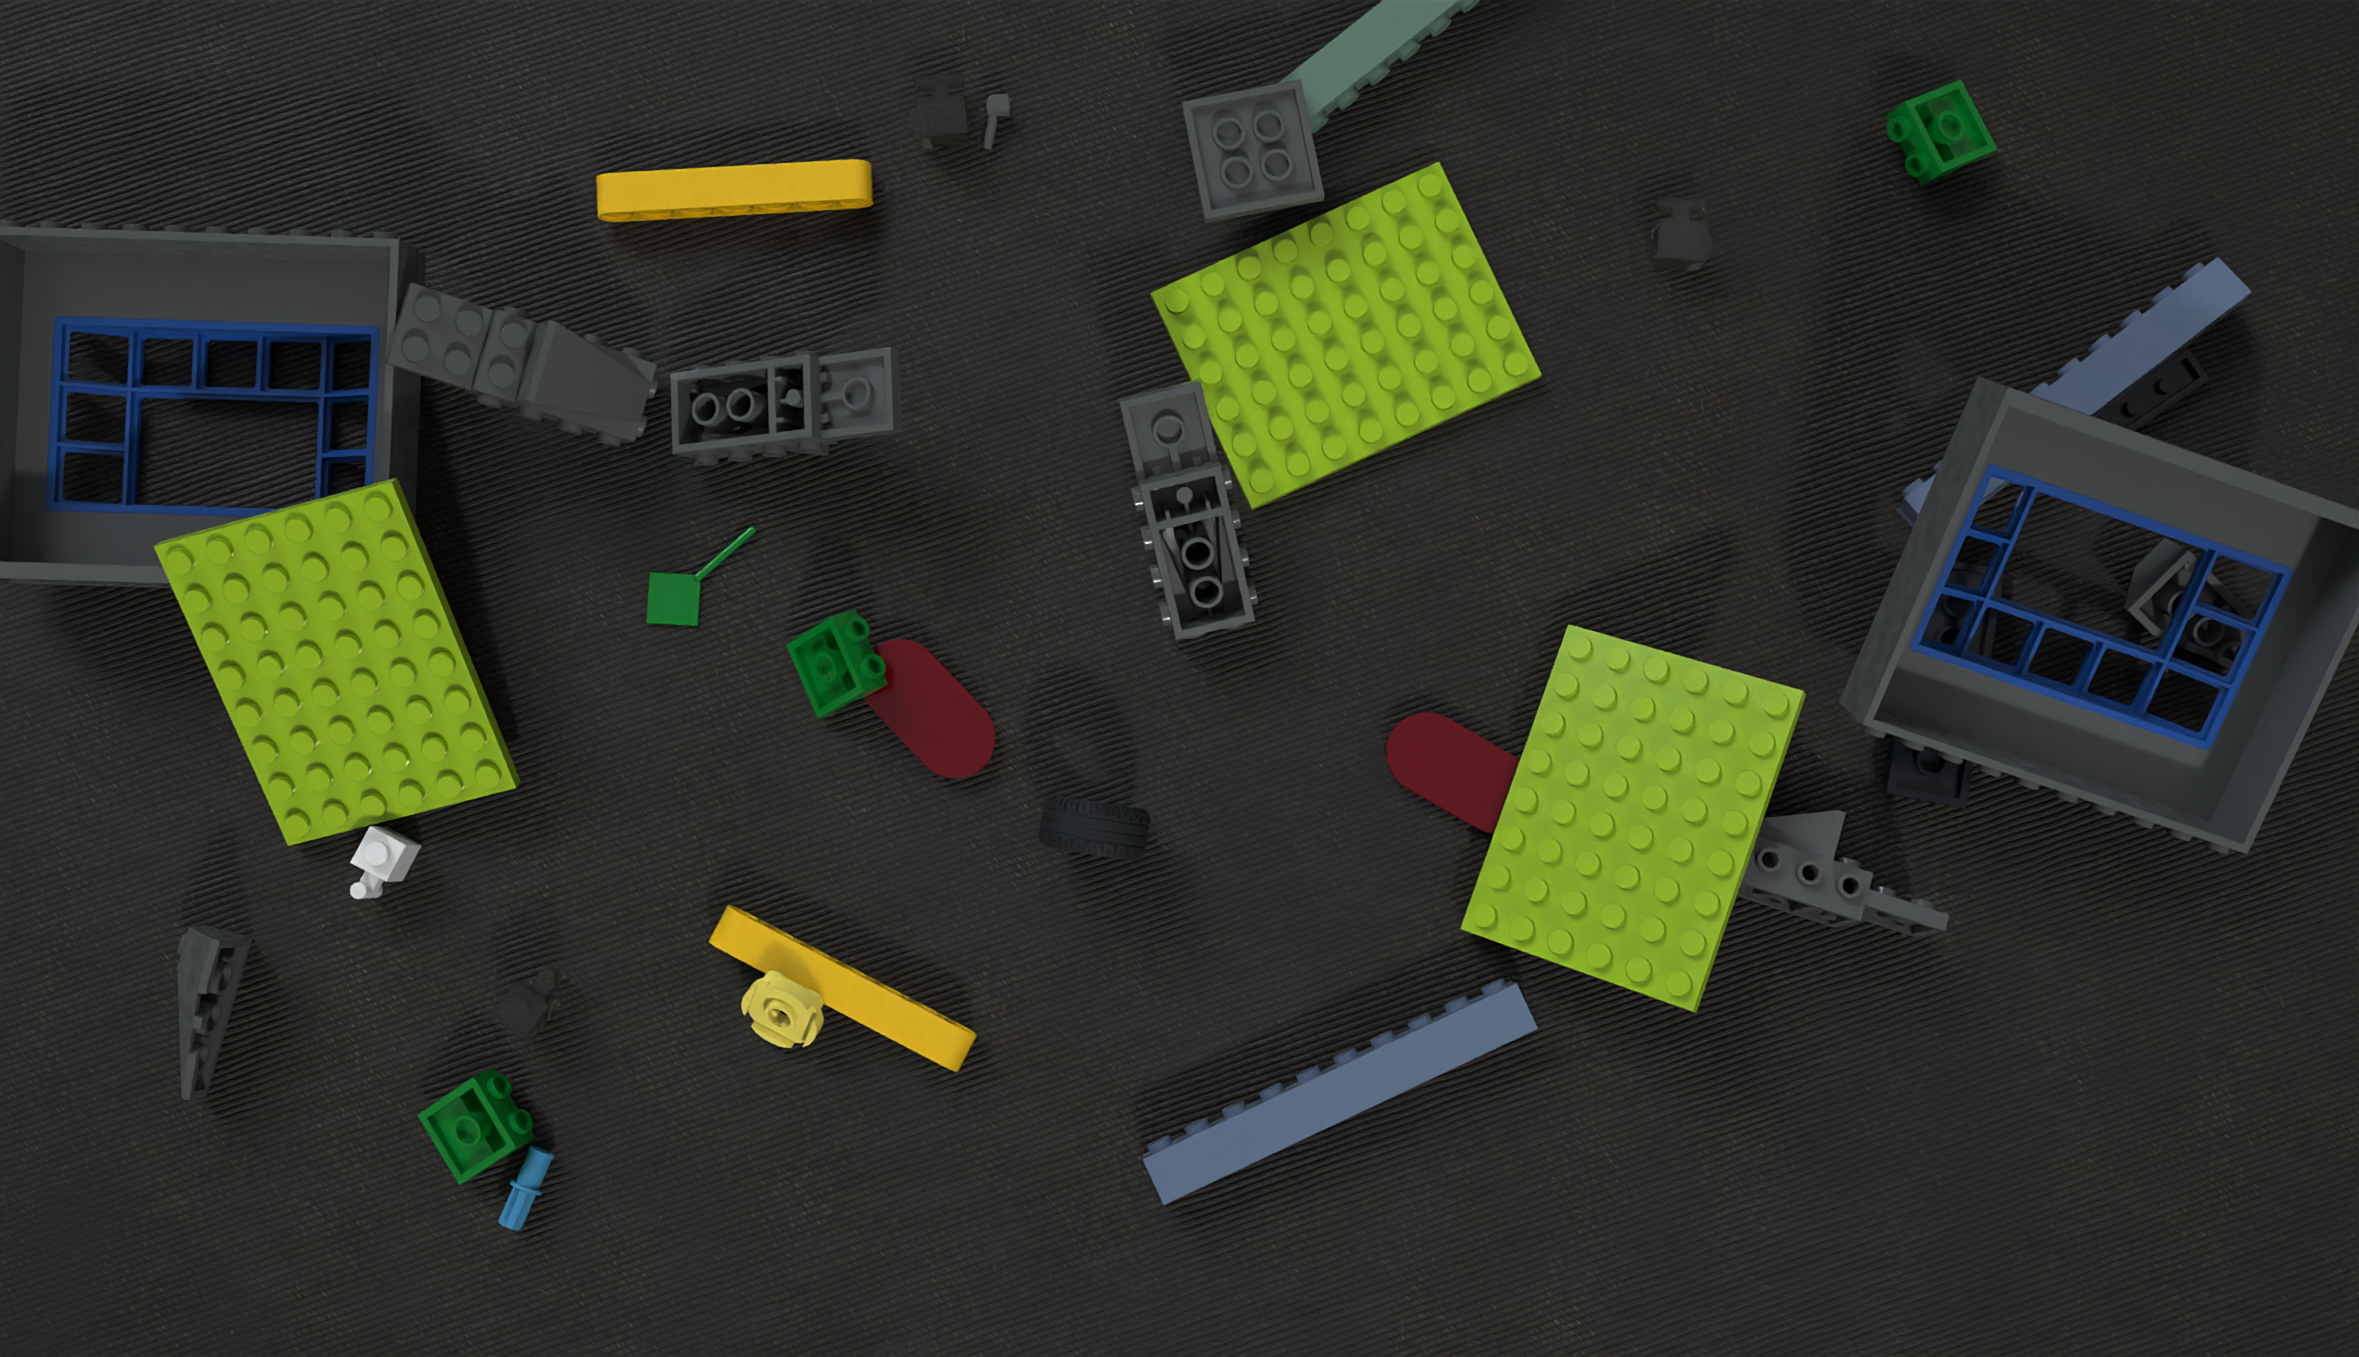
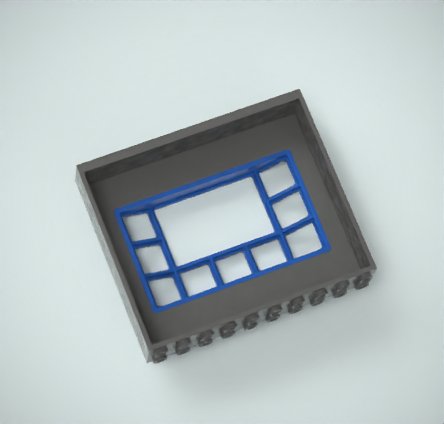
(182, 289)
(2059, 733)

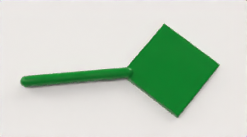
(676, 597)

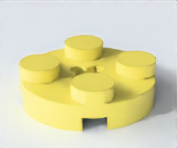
(778, 993)

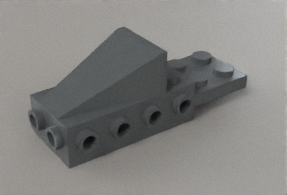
(525, 365)
(784, 404)
(1187, 512)
(1797, 874)

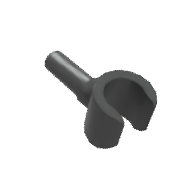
(997, 106)

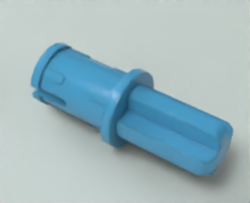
(525, 1188)

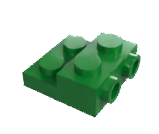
(1939, 132)
(837, 663)
(477, 1125)

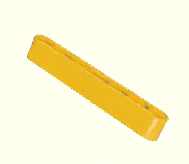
(734, 190)
(844, 988)

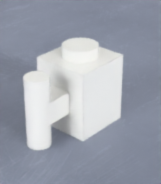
(384, 857)

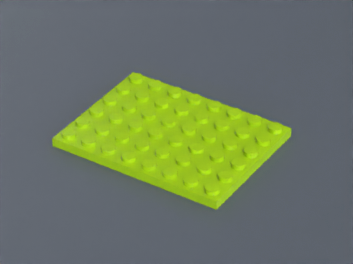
(1345, 335)
(339, 662)
(1633, 815)

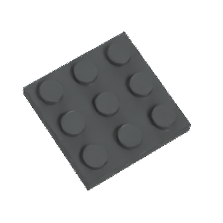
(1252, 151)

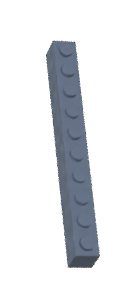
(2128, 357)
(1338, 1091)

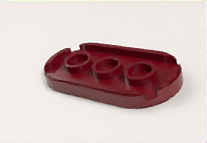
(932, 711)
(1451, 768)

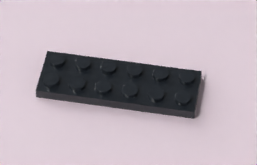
(1924, 773)

